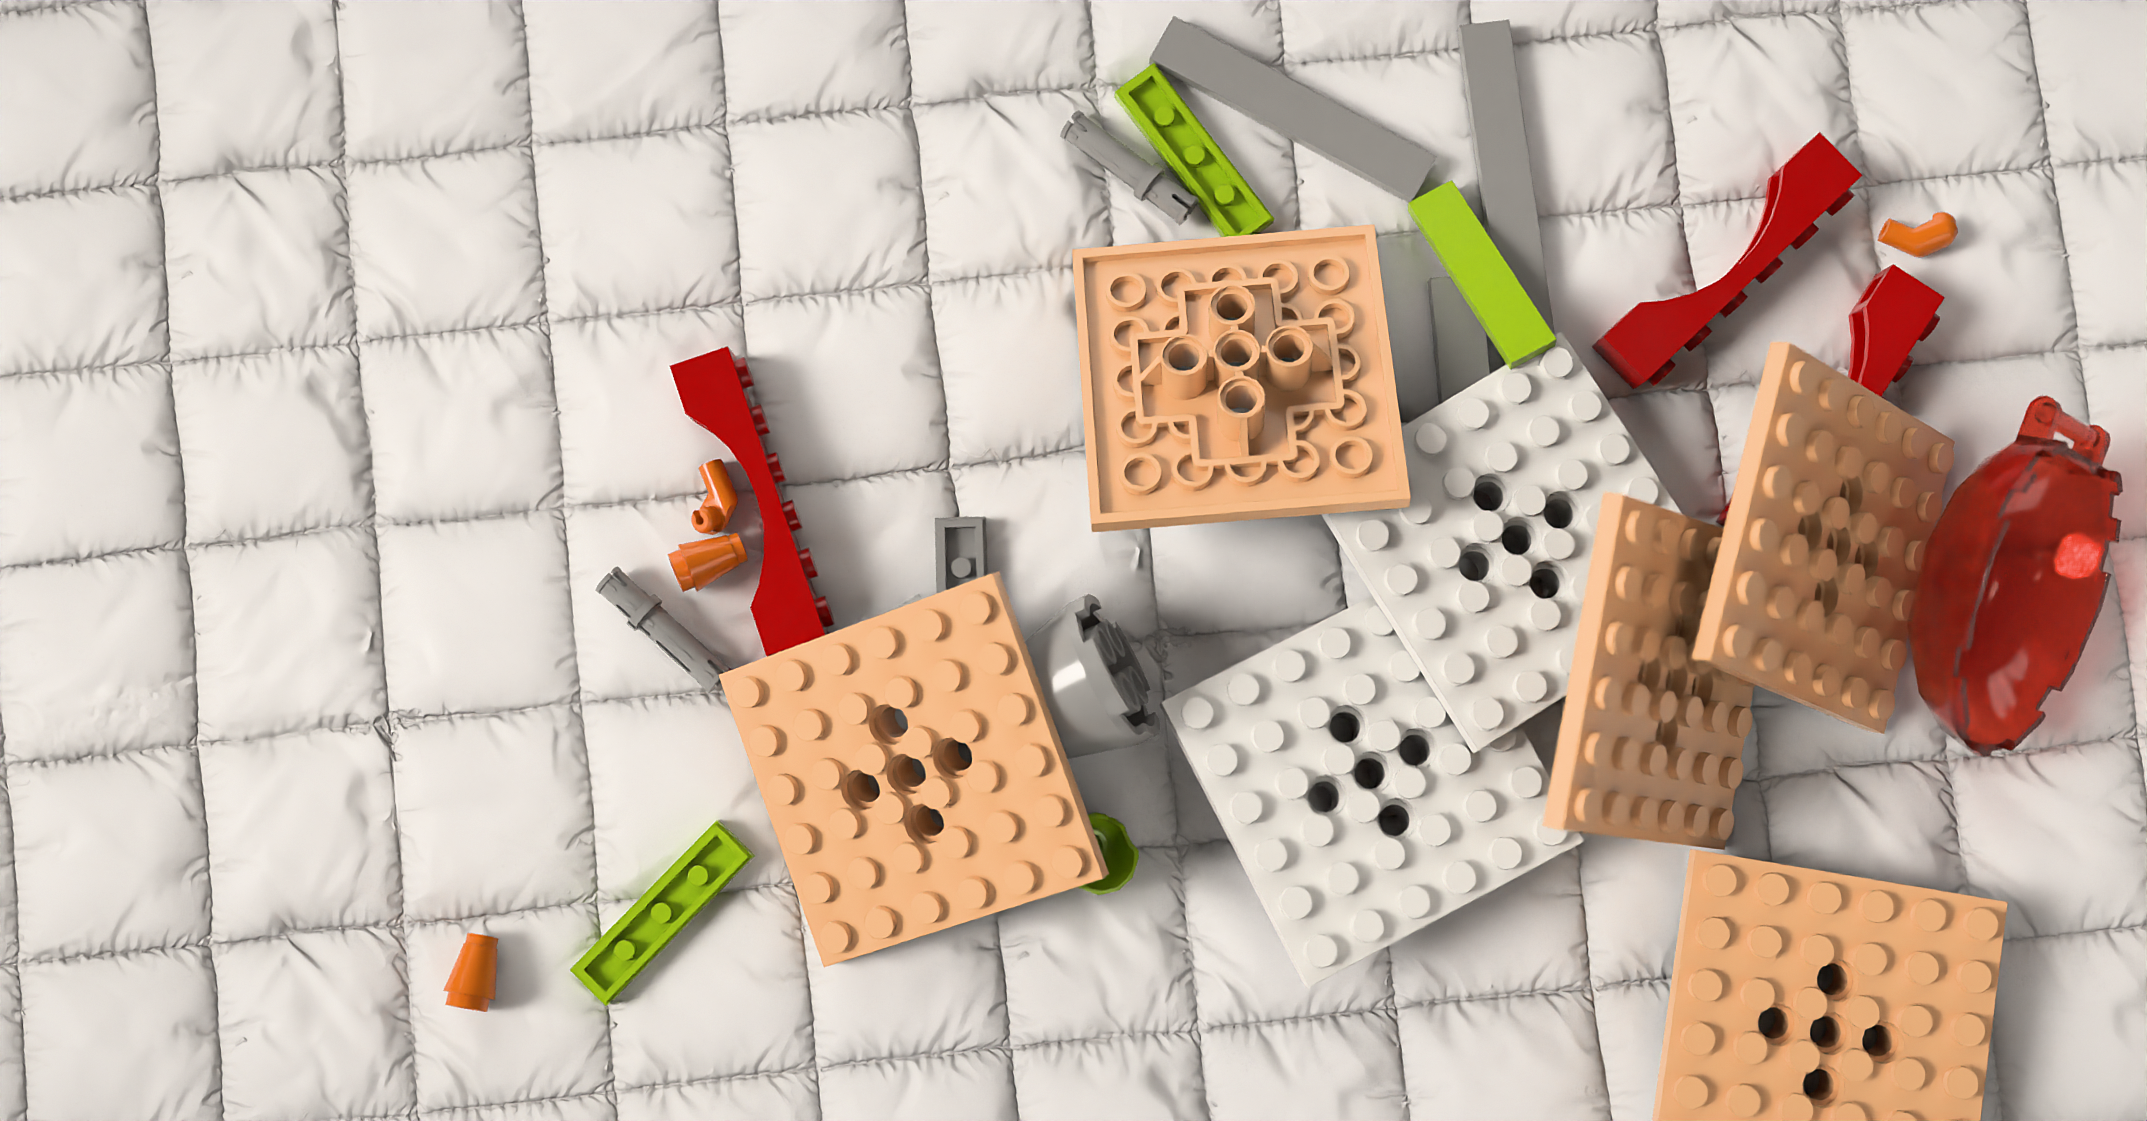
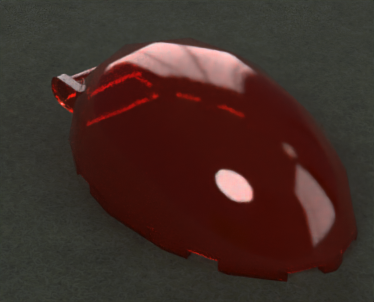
(2014, 580)

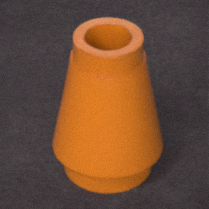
(706, 560)
(474, 974)

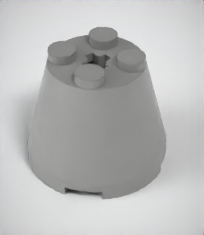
(1091, 681)

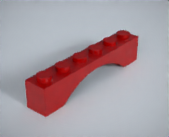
(1796, 195)
(1884, 330)
(717, 399)

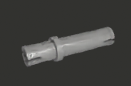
(1130, 168)
(647, 615)

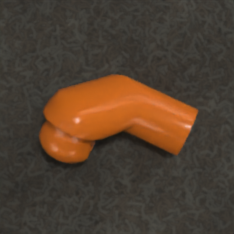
(1923, 239)
(719, 502)

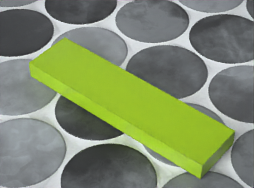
(1192, 154)
(1481, 275)
(662, 913)

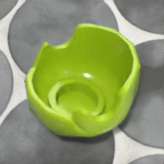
(1118, 853)

